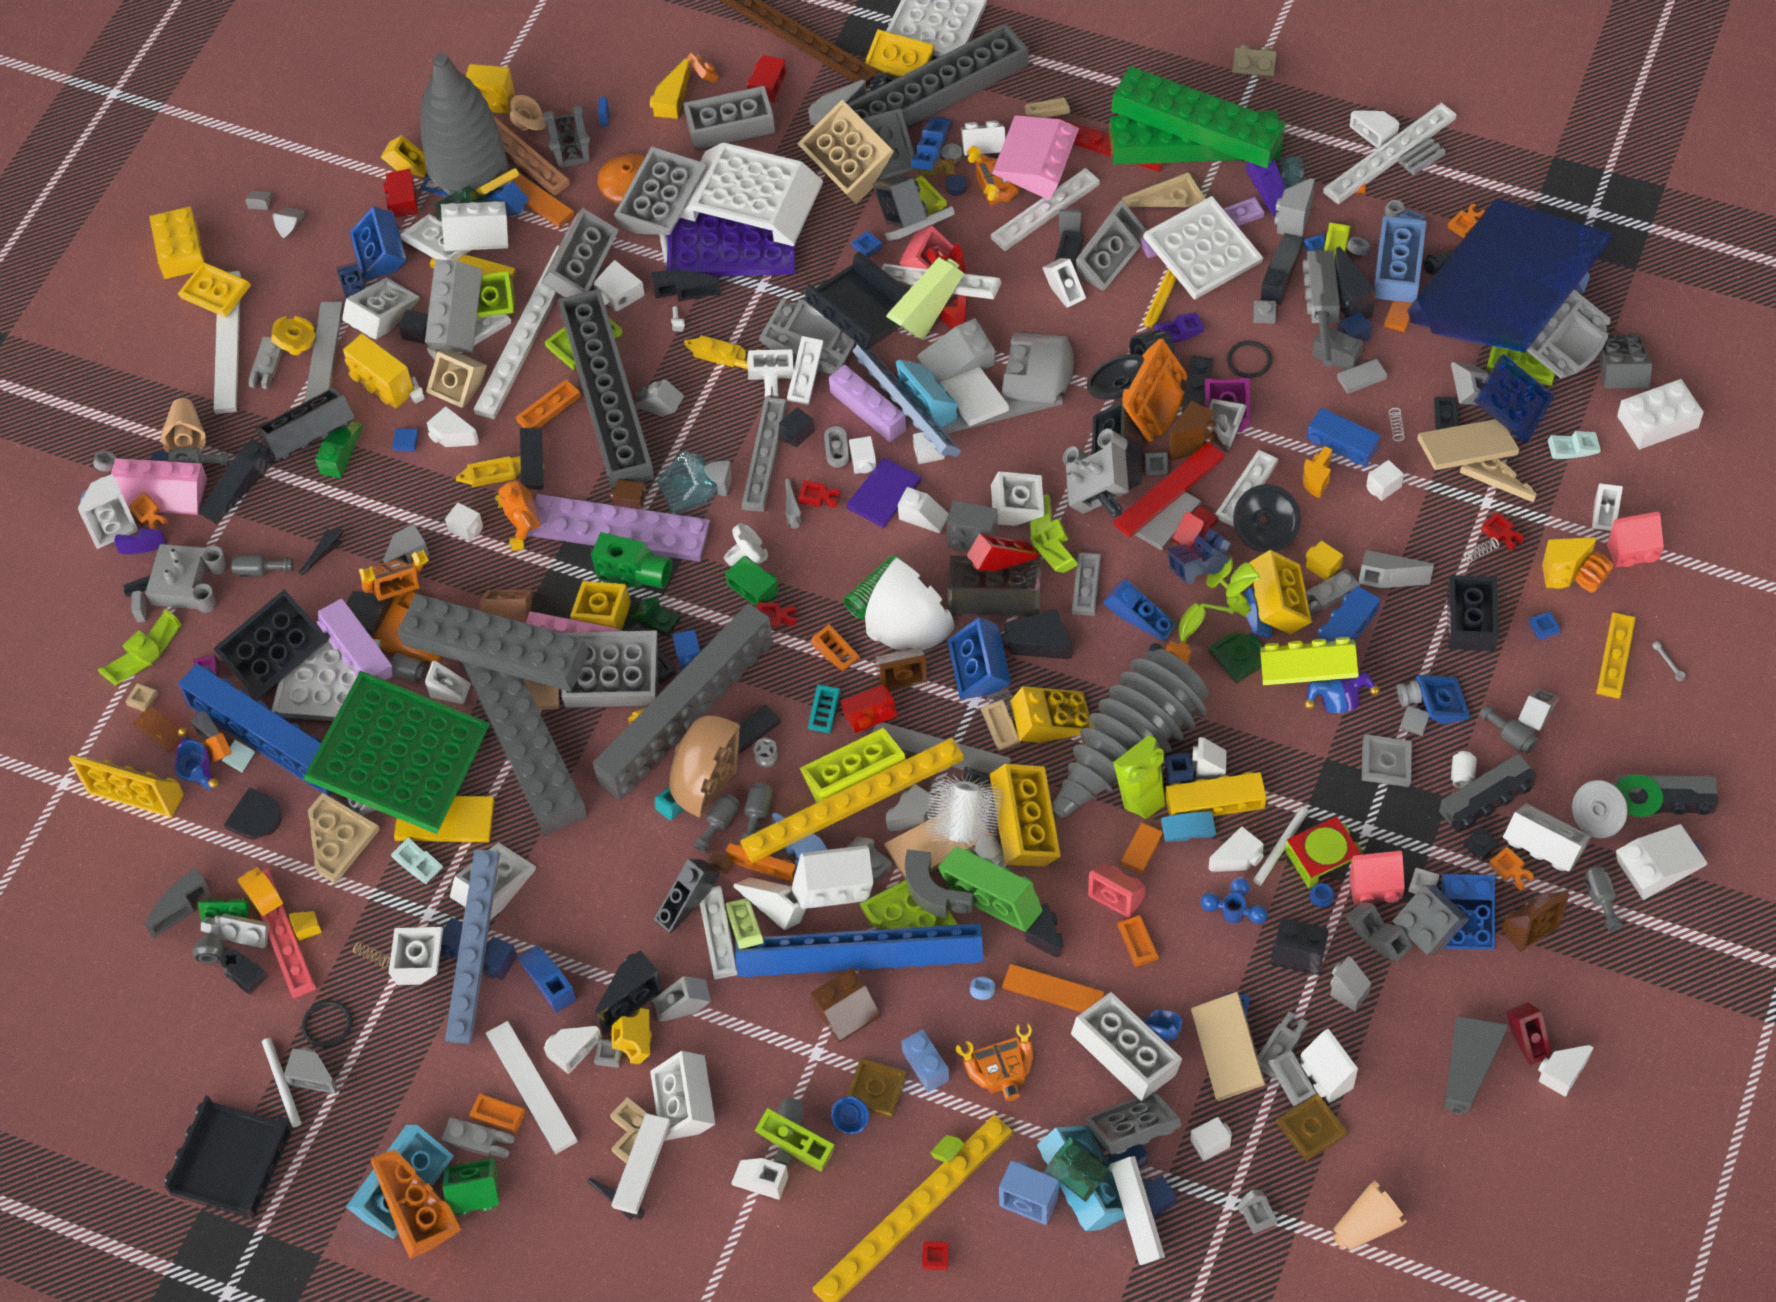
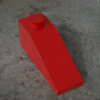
(998, 553)

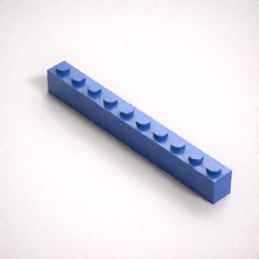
(861, 950)

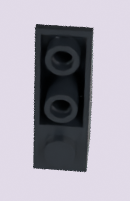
(687, 892)

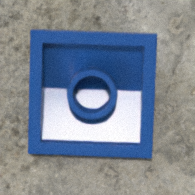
(1443, 698)

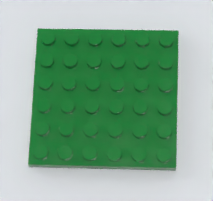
(397, 752)

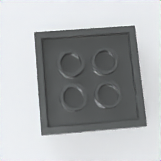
(1133, 1123)

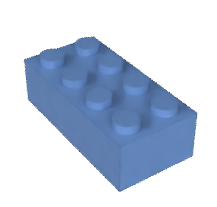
(1399, 259)

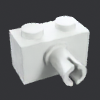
(770, 366)

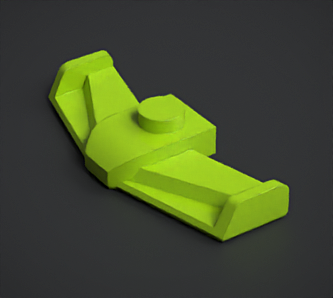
(1048, 539)
(142, 649)

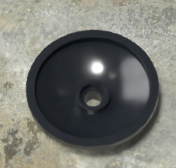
(1114, 376)
(1281, 517)

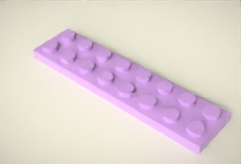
(584, 520)

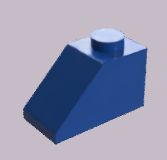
(511, 195)

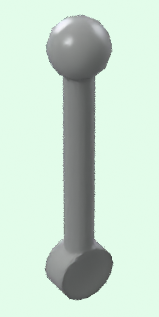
(1680, 675)

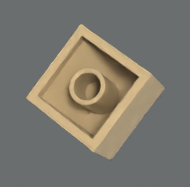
(455, 377)

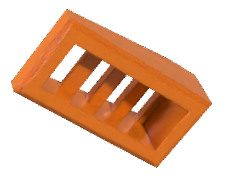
(829, 631)

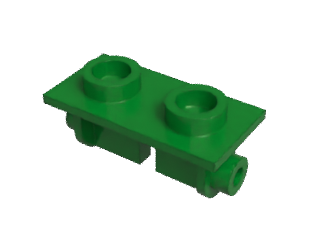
(213, 907)

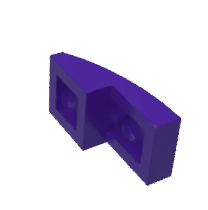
(1182, 328)
(146, 541)

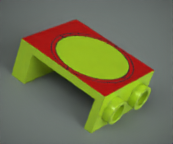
(1321, 850)

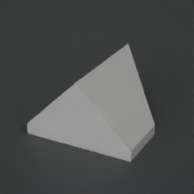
(1227, 418)

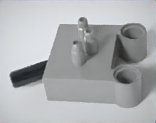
(1097, 477)
(179, 577)

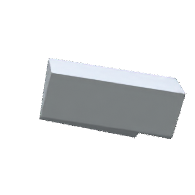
(1110, 247)

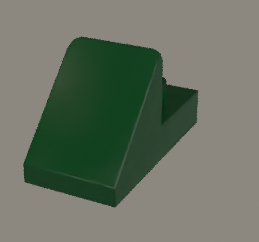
(655, 617)

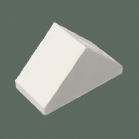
(1606, 506)
(445, 684)

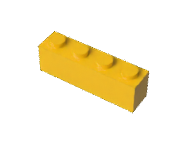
(1217, 795)

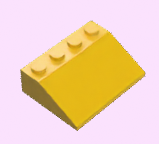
(128, 785)

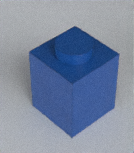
(686, 647)

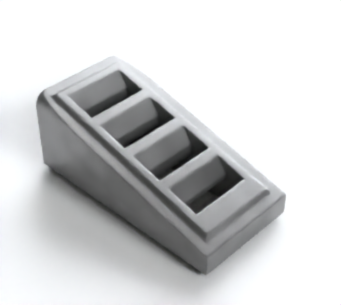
(204, 725)

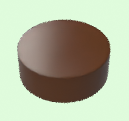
(720, 863)

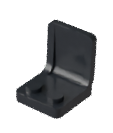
(1299, 946)

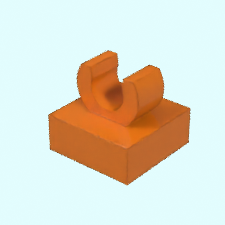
(1180, 650)

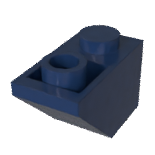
(350, 279)

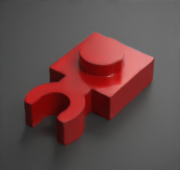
(816, 493)
(1501, 529)
(777, 615)

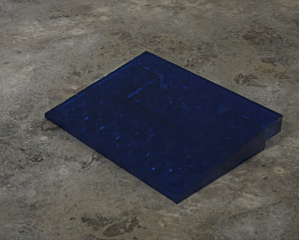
(1508, 276)

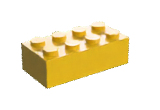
(1025, 815)

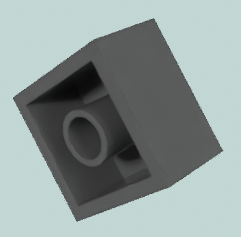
(967, 522)
(1431, 919)

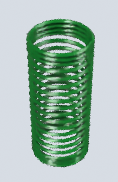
(856, 600)

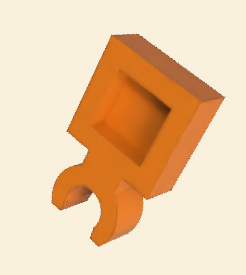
(704, 69)
(1464, 222)
(146, 510)
(1509, 866)

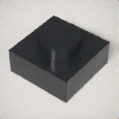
(1481, 844)

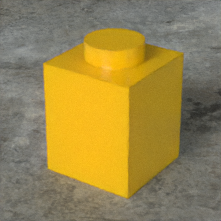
(1324, 560)

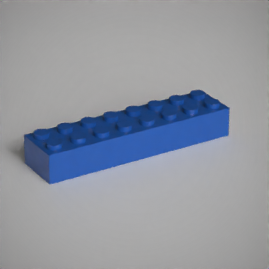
(251, 721)

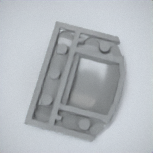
(799, 319)
(1571, 337)
(1038, 368)

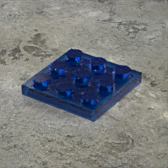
(1514, 398)

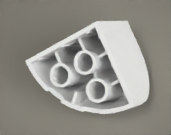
(906, 611)

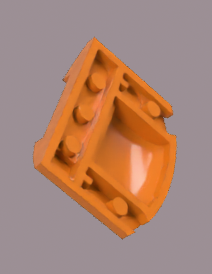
(1155, 391)
(389, 626)

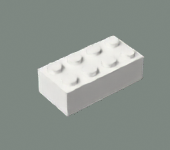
(1126, 1046)

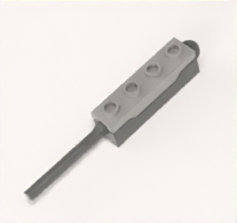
(1322, 295)

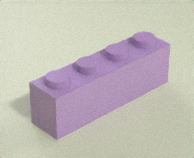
(867, 403)
(353, 641)

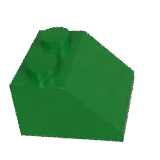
(471, 1186)

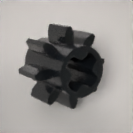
(880, 80)

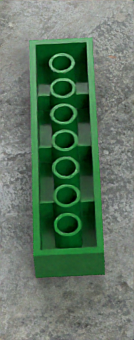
(1198, 117)
(1143, 144)

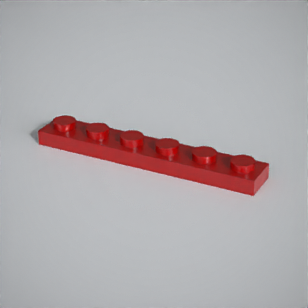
(1100, 142)

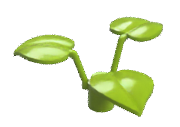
(1240, 580)

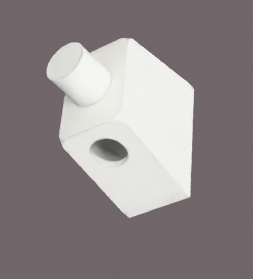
(618, 286)

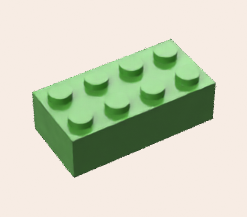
(993, 888)

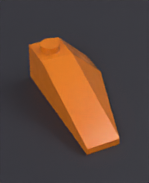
(416, 1210)

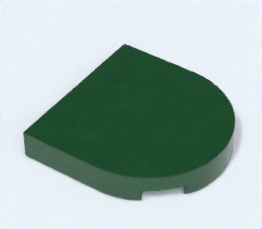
(1237, 655)

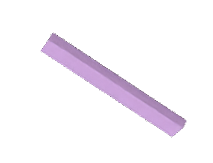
(1239, 213)

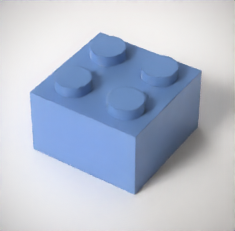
(1029, 1192)

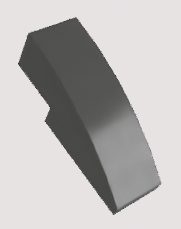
(176, 903)

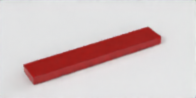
(1168, 490)

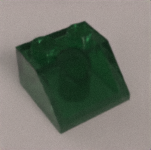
(1078, 1168)

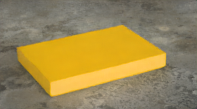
(897, 54)
(214, 289)

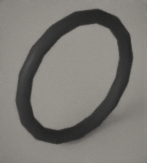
(1251, 343)
(340, 1038)

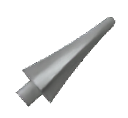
(792, 510)

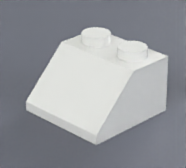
(1017, 497)
(415, 954)
(1328, 1067)

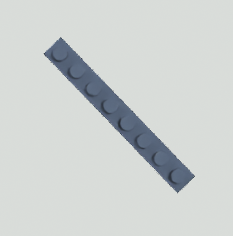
(906, 400)
(472, 947)

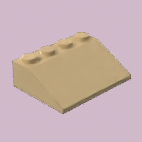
(847, 151)

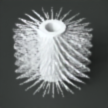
(962, 817)

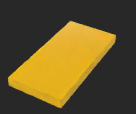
(466, 821)

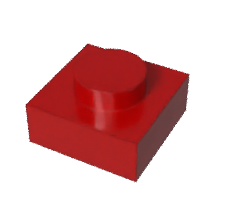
(935, 1255)

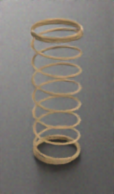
(357, 951)

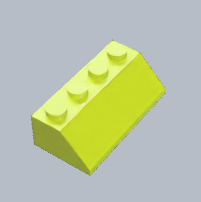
(1309, 661)
(851, 764)

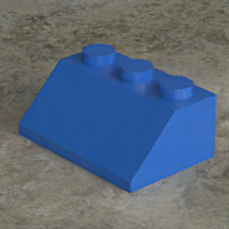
(377, 244)
(979, 659)

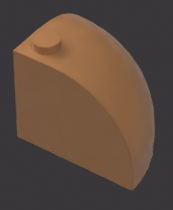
(704, 763)

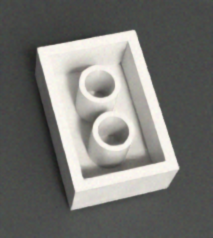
(1660, 414)

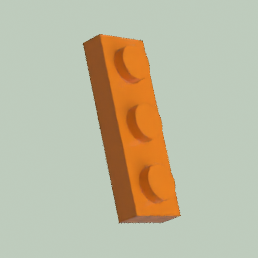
(549, 406)
(771, 866)

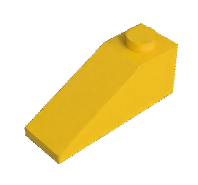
(671, 92)

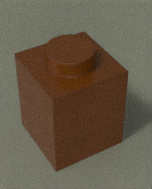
(628, 494)

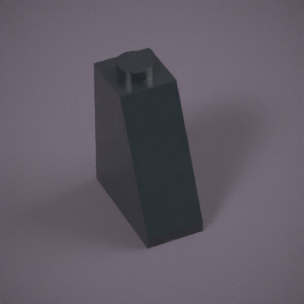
(1038, 636)

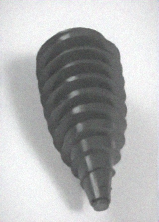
(458, 131)
(1150, 700)

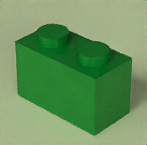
(752, 581)

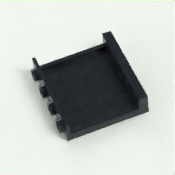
(859, 301)
(228, 1158)

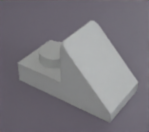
(879, 863)

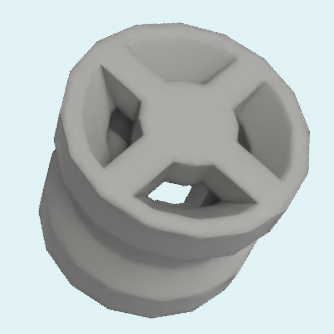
(1409, 693)
(768, 747)

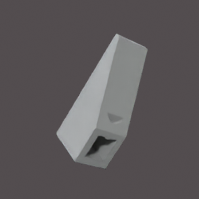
(1393, 571)

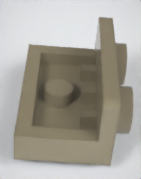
(1254, 62)

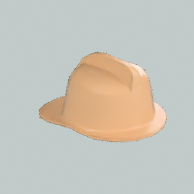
(526, 113)

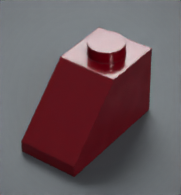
(1530, 1032)

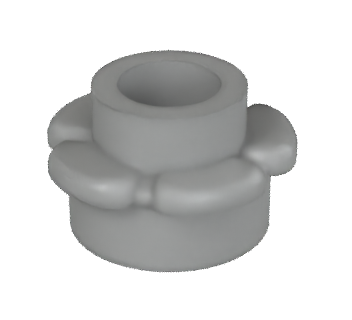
(1394, 208)

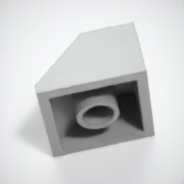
(1294, 208)

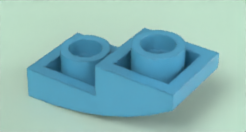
(1187, 826)

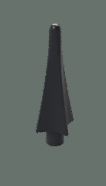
(328, 543)
(610, 1194)

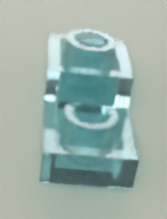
(1291, 171)

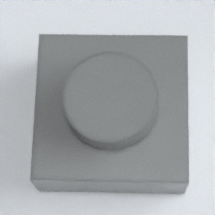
(1264, 312)

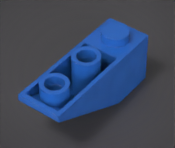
(1138, 610)
(547, 978)

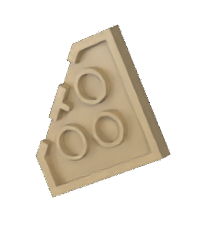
(337, 836)

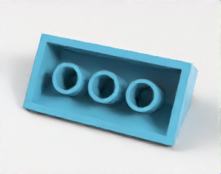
(427, 1159)
(1105, 1204)

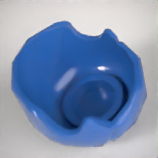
(1164, 1024)
(850, 1115)

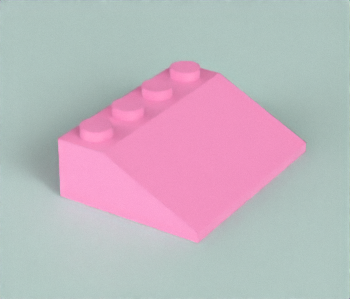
(1035, 153)

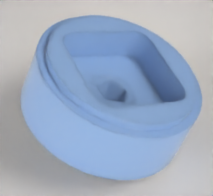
(982, 988)

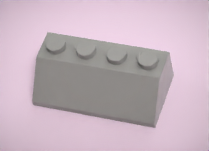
(453, 306)

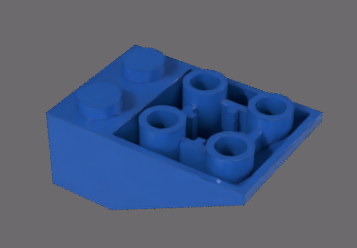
(1476, 899)

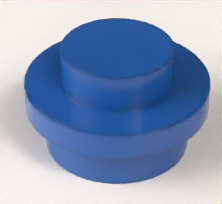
(1322, 895)

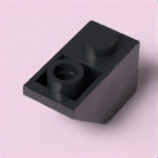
(1043, 933)

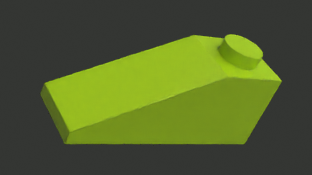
(795, 1140)

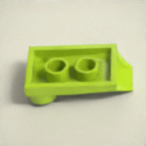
(1141, 778)

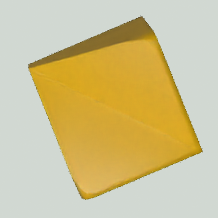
(305, 924)

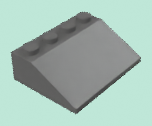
(659, 193)
(616, 671)

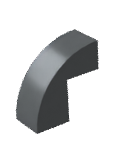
(1384, 938)

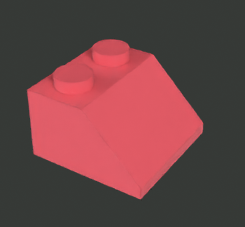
(920, 243)
(1636, 539)
(1377, 877)
(1116, 889)

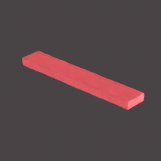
(288, 949)

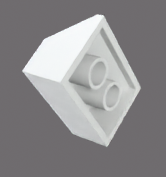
(474, 226)
(106, 512)
(1546, 837)
(833, 877)
(683, 1095)

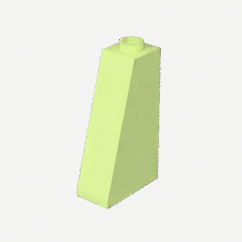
(927, 298)

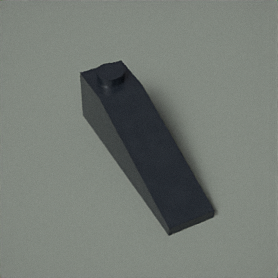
(1281, 268)
(238, 479)

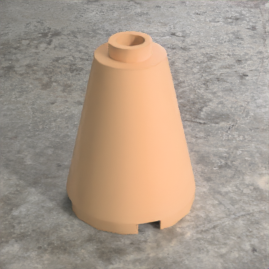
(182, 427)
(1368, 1218)

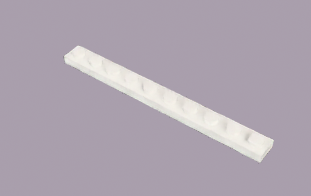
(516, 349)

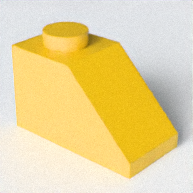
(404, 155)

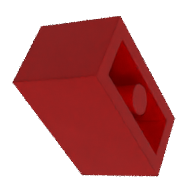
(768, 73)
(401, 193)
(869, 708)

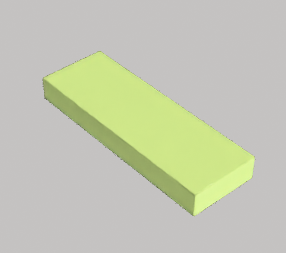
(744, 923)

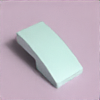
(1574, 446)
(416, 861)

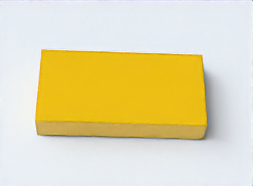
(498, 181)

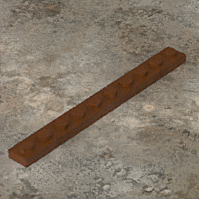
(804, 39)

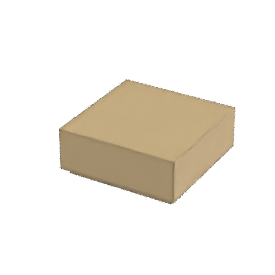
(142, 697)

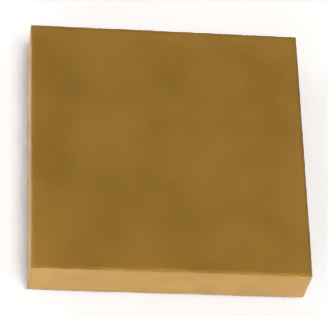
(878, 1086)
(1311, 1127)

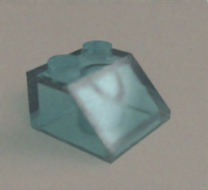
(686, 483)

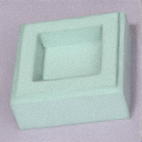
(240, 756)

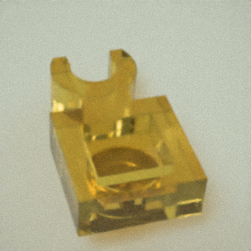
(945, 166)

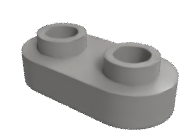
(836, 448)

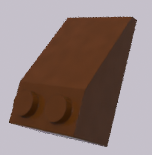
(1535, 919)

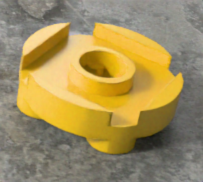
(297, 343)

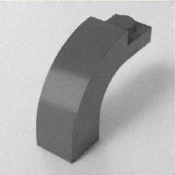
(927, 893)

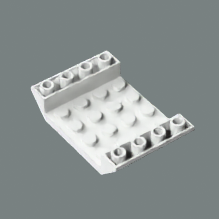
(755, 190)

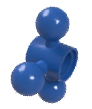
(1239, 888)

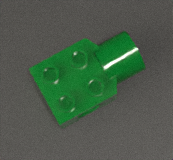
(629, 562)

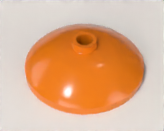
(618, 175)

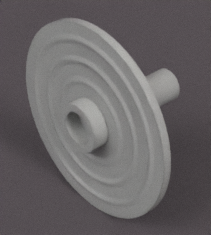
(1599, 809)

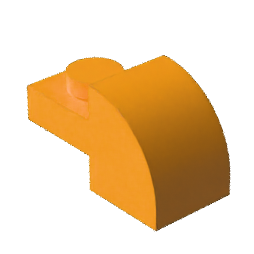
(1316, 472)
(260, 891)

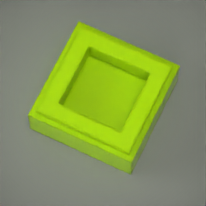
(947, 1148)

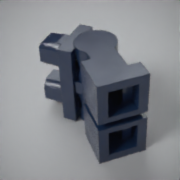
(1202, 557)

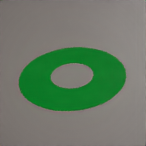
(1655, 795)

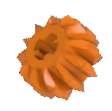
(1594, 572)

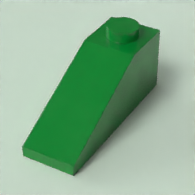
(337, 449)

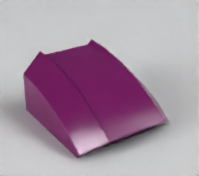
(1231, 391)

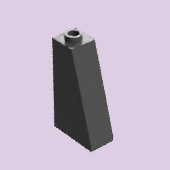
(1471, 1056)

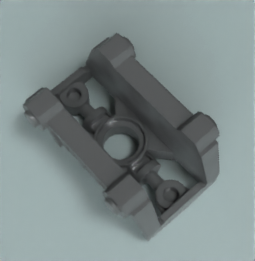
(578, 134)

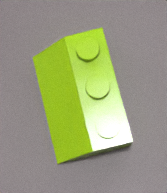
(496, 295)

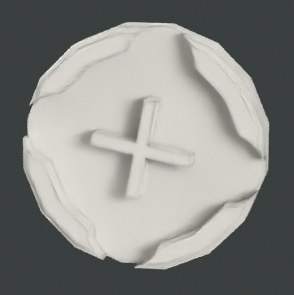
(747, 545)

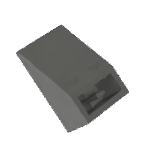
(1625, 362)

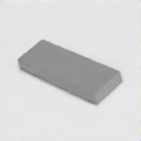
(1086, 584)

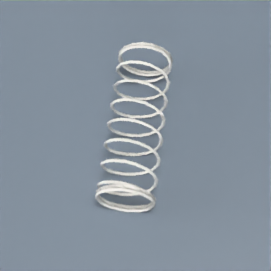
(1399, 413)
(1493, 545)

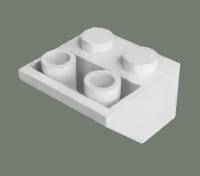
(987, 137)

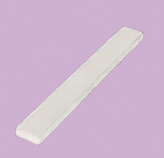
(1389, 153)
(227, 360)

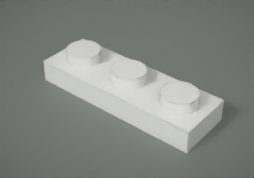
(805, 370)

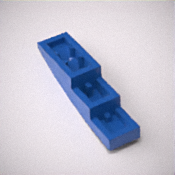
(931, 144)

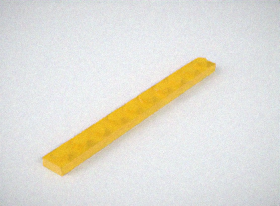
(851, 800)
(912, 1211)

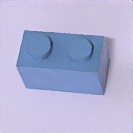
(925, 1060)

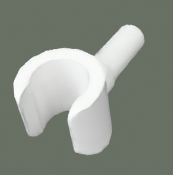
(678, 324)
(417, 394)

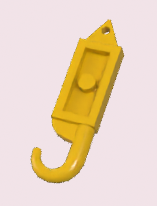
(717, 351)
(491, 471)

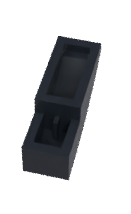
(684, 284)

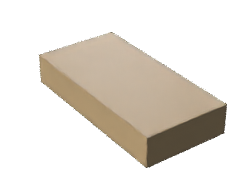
(1047, 108)
(1000, 725)

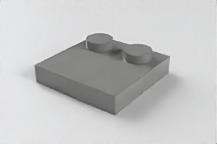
(1386, 760)

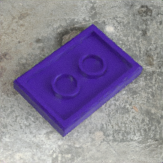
(882, 491)

